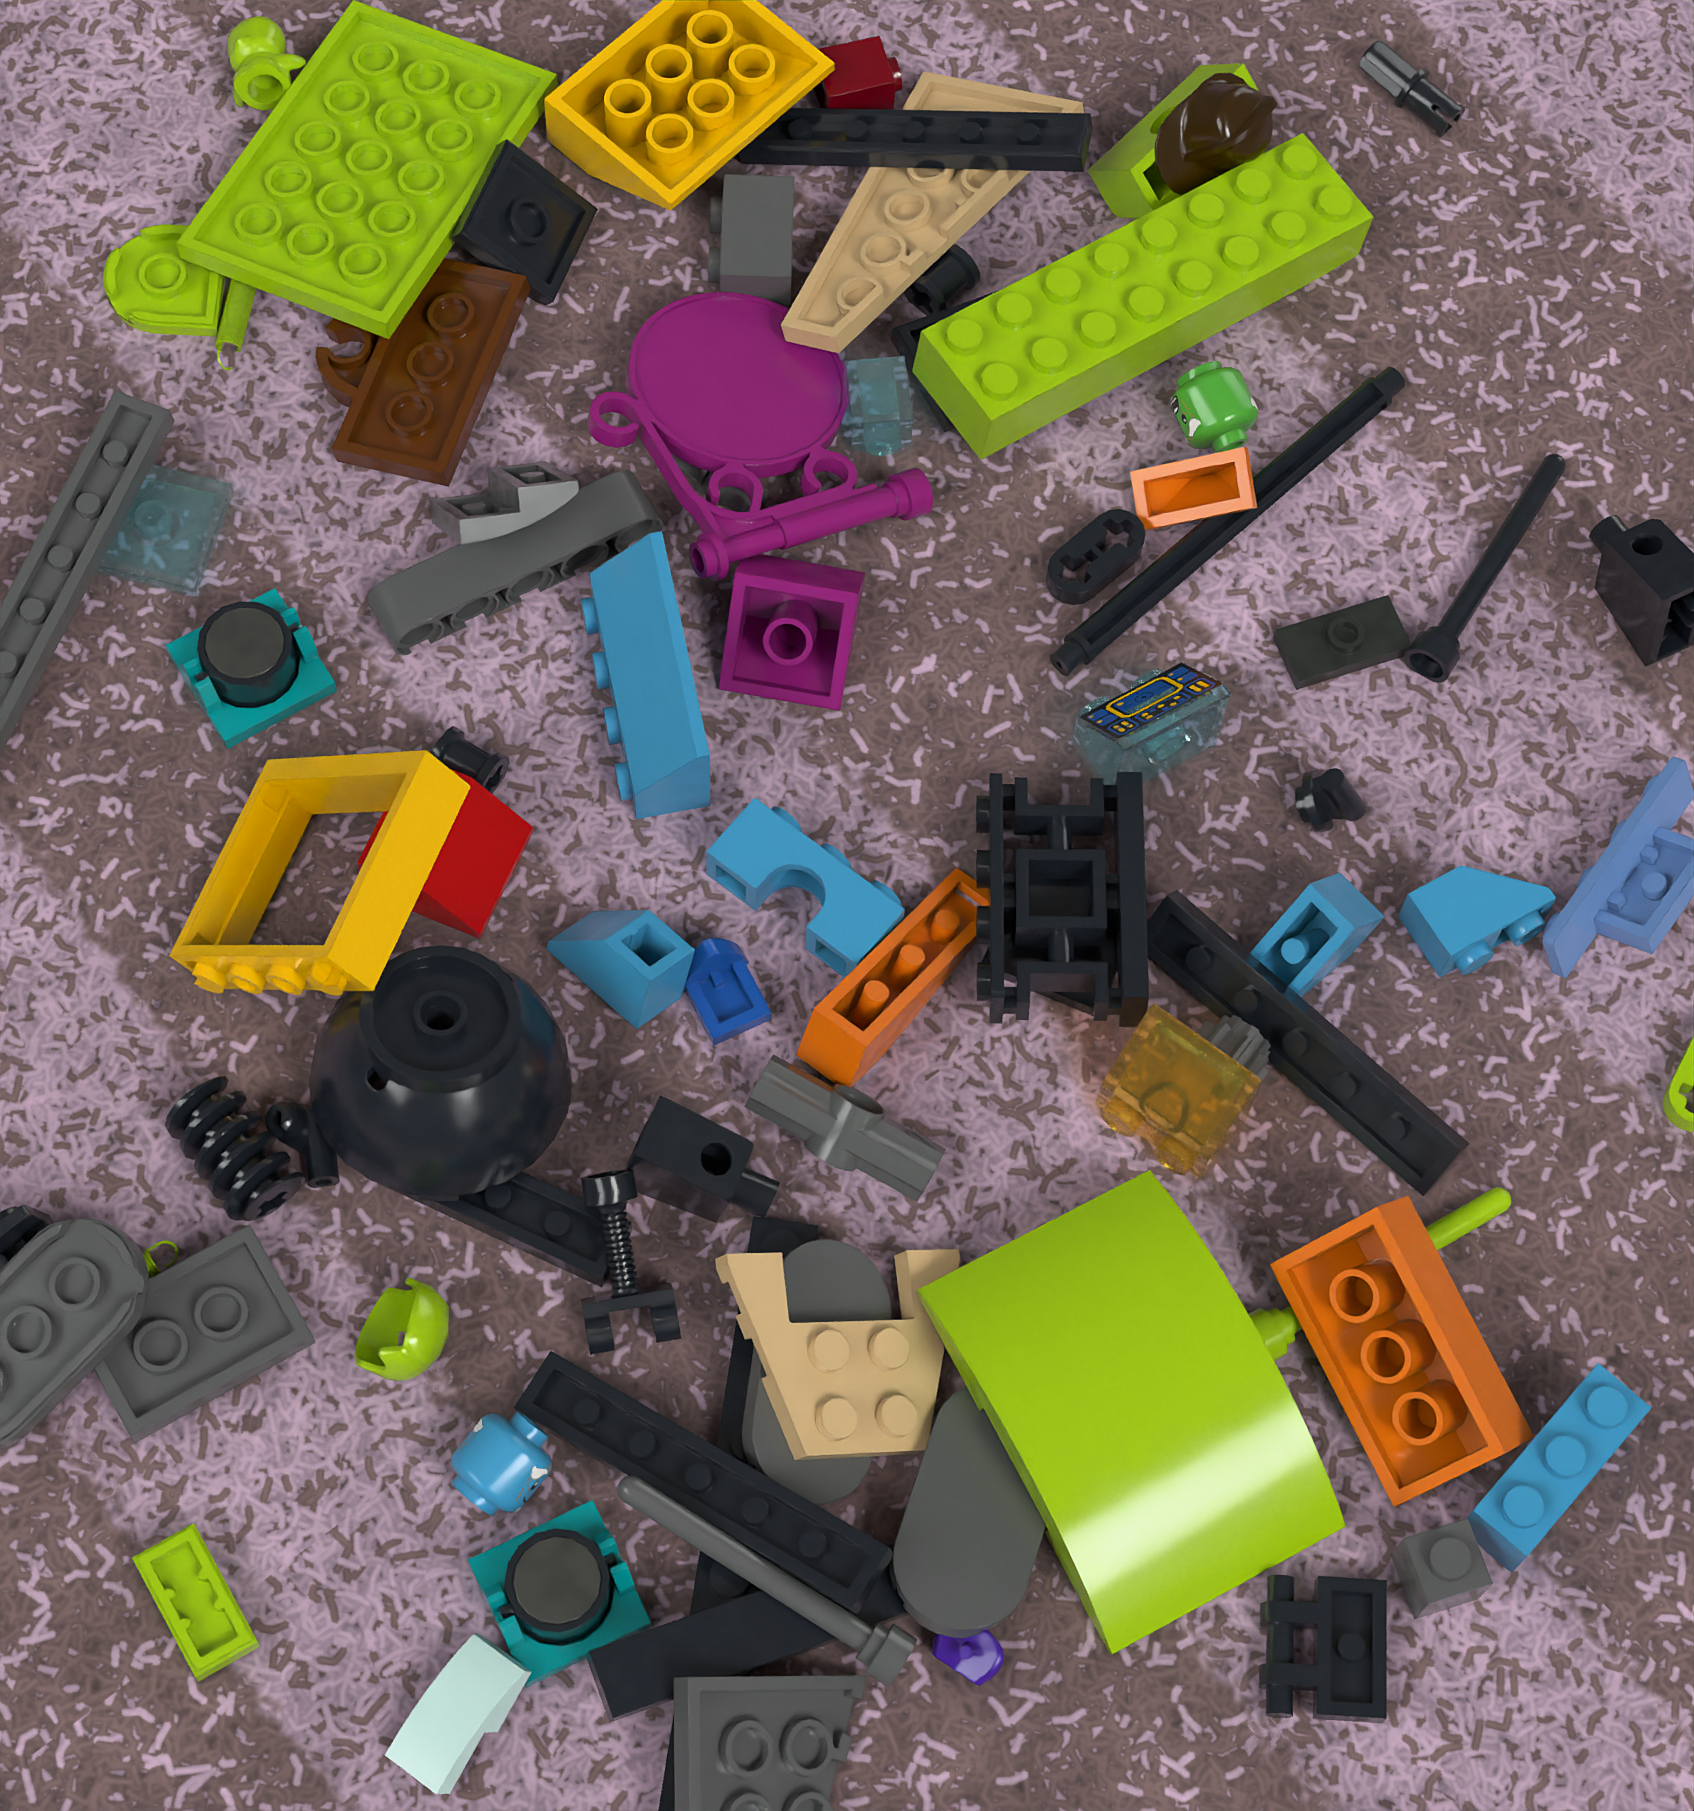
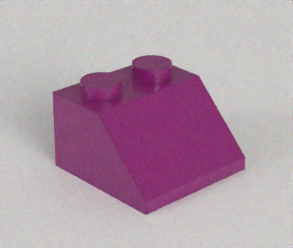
(791, 630)

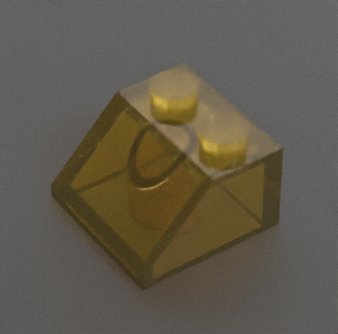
(1177, 1094)

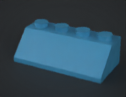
(649, 681)

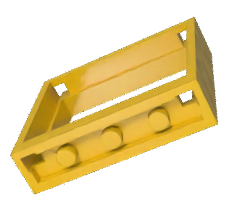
(422, 807)

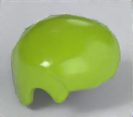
(416, 1312)

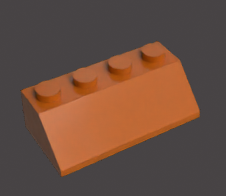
(1401, 1350)

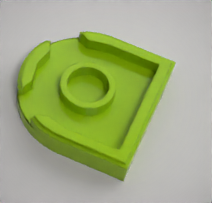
(159, 289)

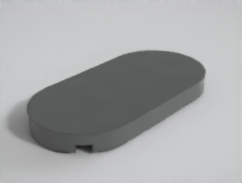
(822, 1284)
(62, 1313)
(965, 1528)

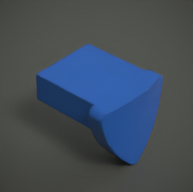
(724, 990)

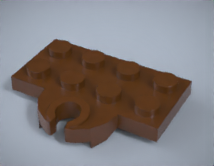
(426, 384)

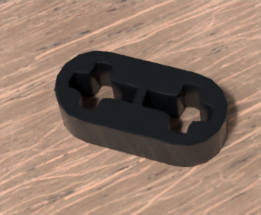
(1104, 566)

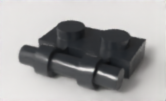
(1347, 1648)

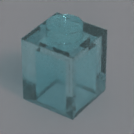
(878, 405)

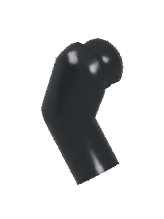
(299, 1130)

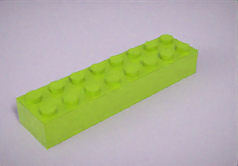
(1140, 295)

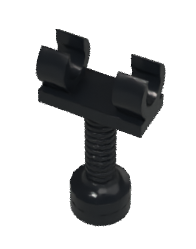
(610, 1194)

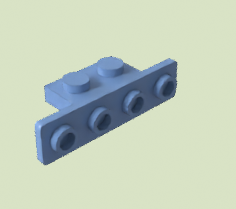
(1637, 881)

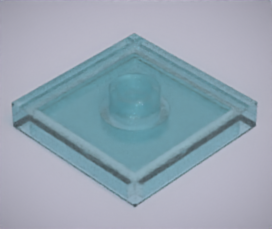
(169, 531)

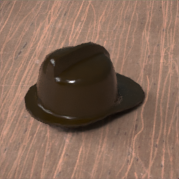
(1213, 132)

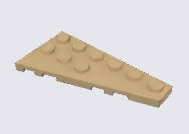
(904, 221)

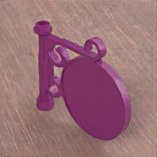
(743, 403)

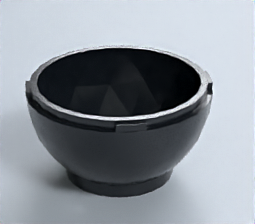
(457, 1101)

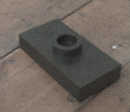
(1342, 642)

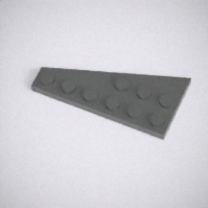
(760, 1741)

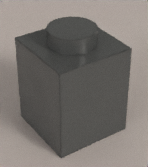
(1441, 1568)

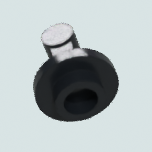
(1327, 798)

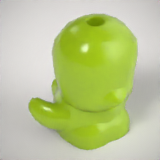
(260, 63)

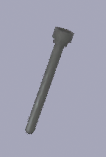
(877, 1647)

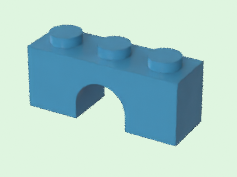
(769, 852)
(1556, 1467)

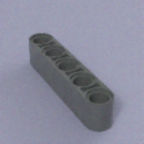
(491, 574)

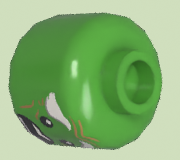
(1214, 407)

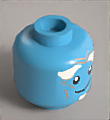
(501, 1462)

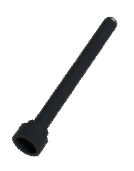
(1436, 650)

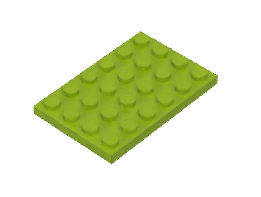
(365, 168)

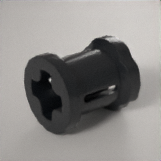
(943, 281)
(470, 760)

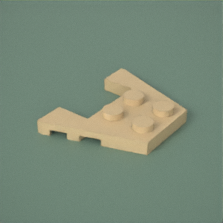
(846, 1382)

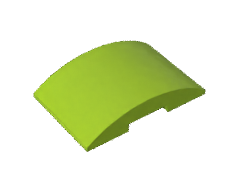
(1136, 1408)

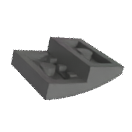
(514, 501)

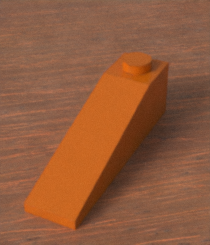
(892, 983)

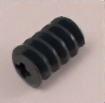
(229, 1154)

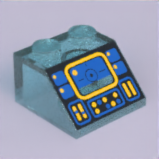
(1153, 724)

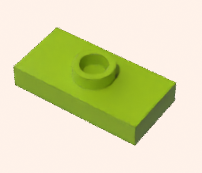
(196, 1602)

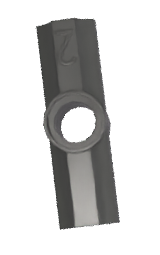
(845, 1127)

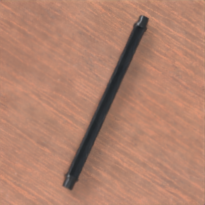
(1215, 532)

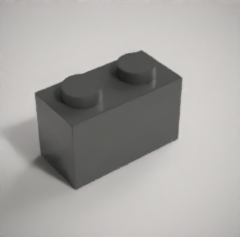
(755, 236)

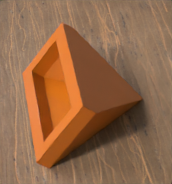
(1194, 489)

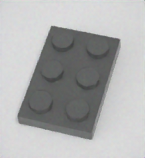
(202, 1334)

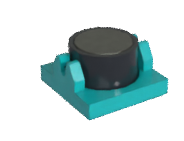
(250, 661)
(559, 1590)

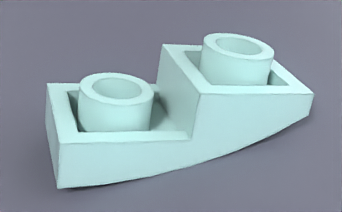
(455, 1711)

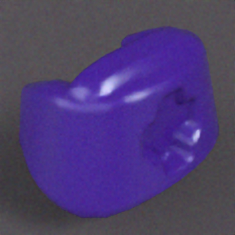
(973, 1657)

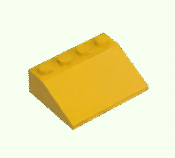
(681, 95)

